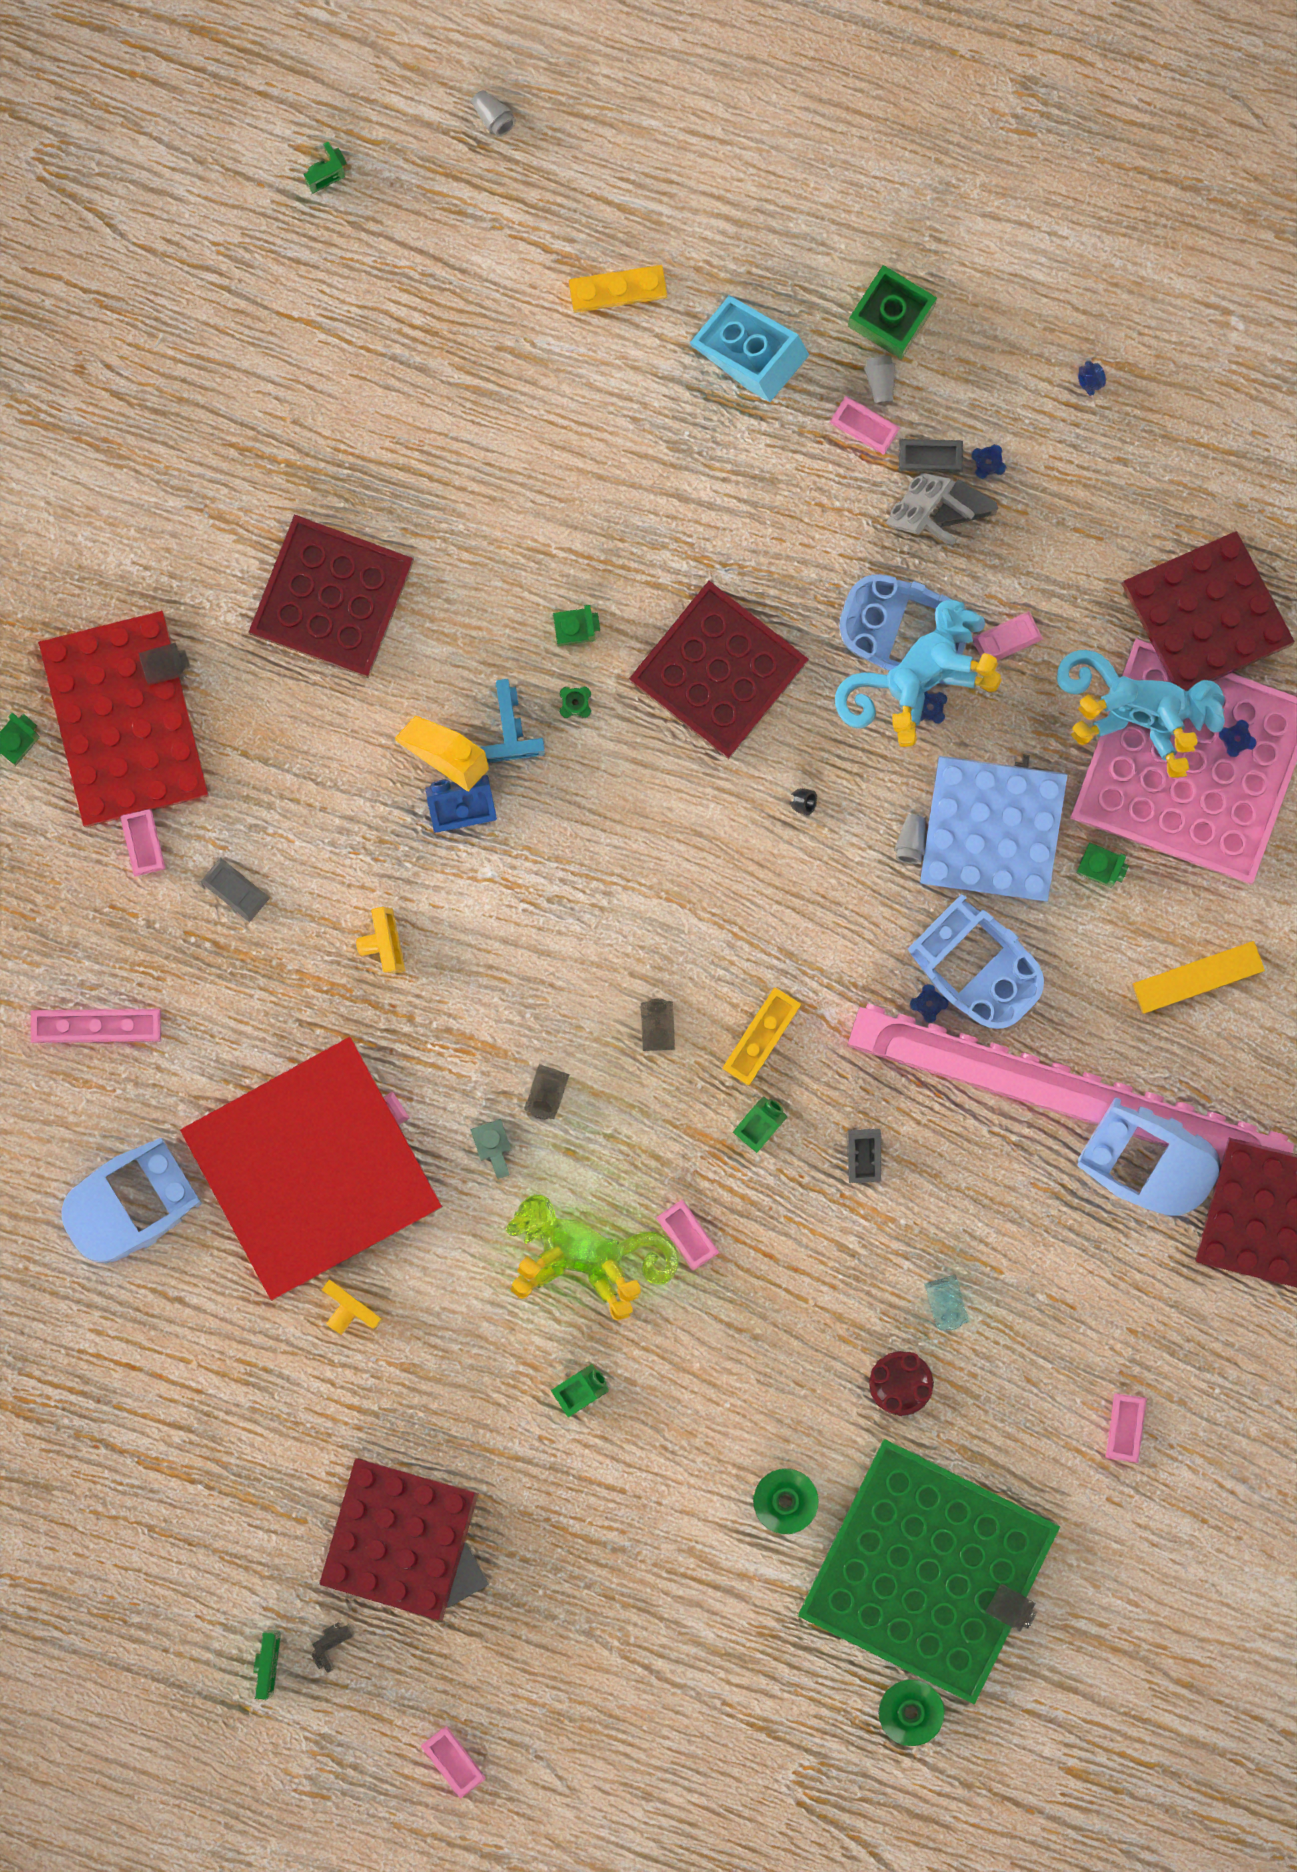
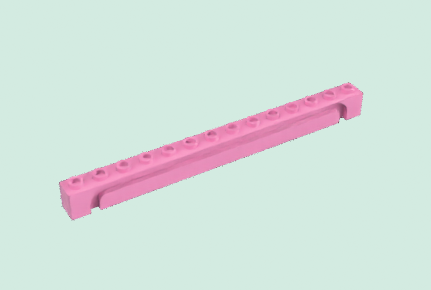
(1033, 1082)

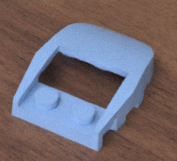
(875, 613)
(1002, 988)
(1180, 1177)
(99, 1220)

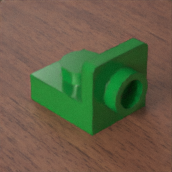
(324, 174)
(576, 626)
(17, 738)
(1102, 865)
(760, 1123)
(580, 1390)

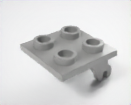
(918, 503)

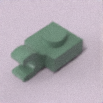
(492, 1143)

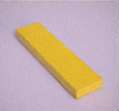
(1198, 977)

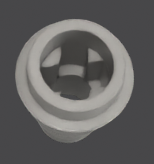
(494, 114)
(880, 375)
(911, 841)

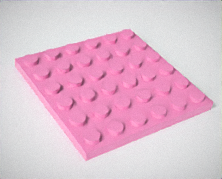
(1223, 805)

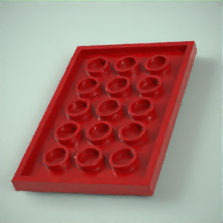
(122, 739)

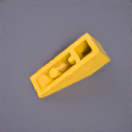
(445, 751)

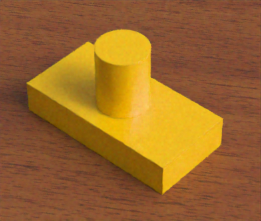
(383, 941)
(348, 1309)

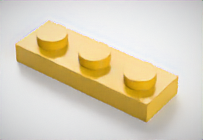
(617, 288)
(761, 1036)

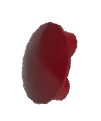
(901, 1383)

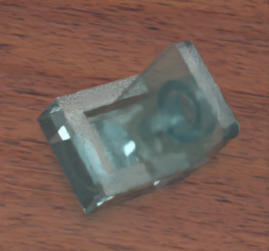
(946, 1303)

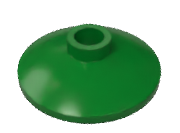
(798, 1514)
(917, 1729)

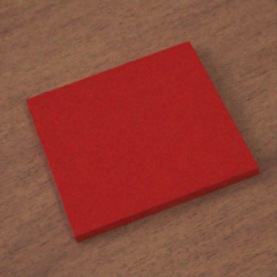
(311, 1168)

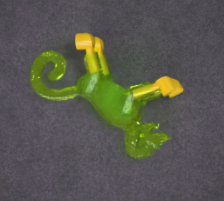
(582, 1249)

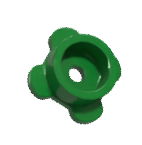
(568, 695)

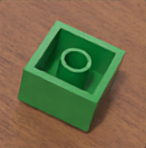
(892, 312)

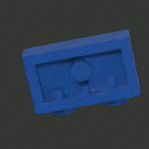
(456, 808)

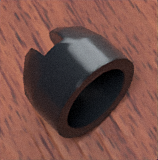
(804, 801)

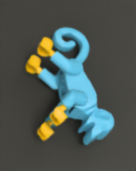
(923, 667)
(1146, 703)

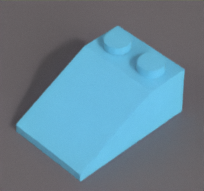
(751, 348)

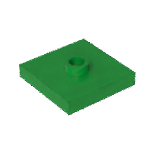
(266, 1664)

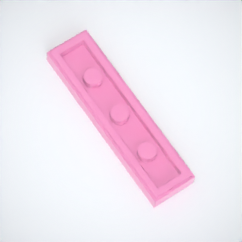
(96, 1026)

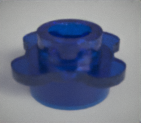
(1091, 377)
(992, 453)
(936, 714)
(1228, 737)
(929, 994)

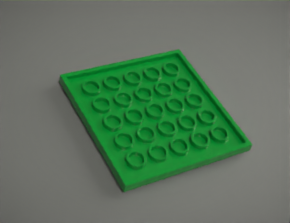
(922, 1568)

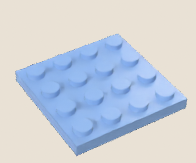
(993, 828)

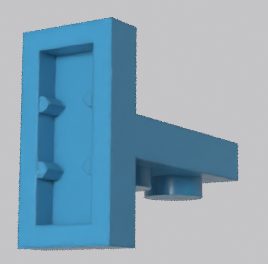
(512, 729)

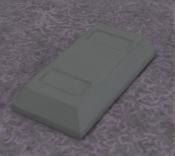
(931, 455)
(235, 890)

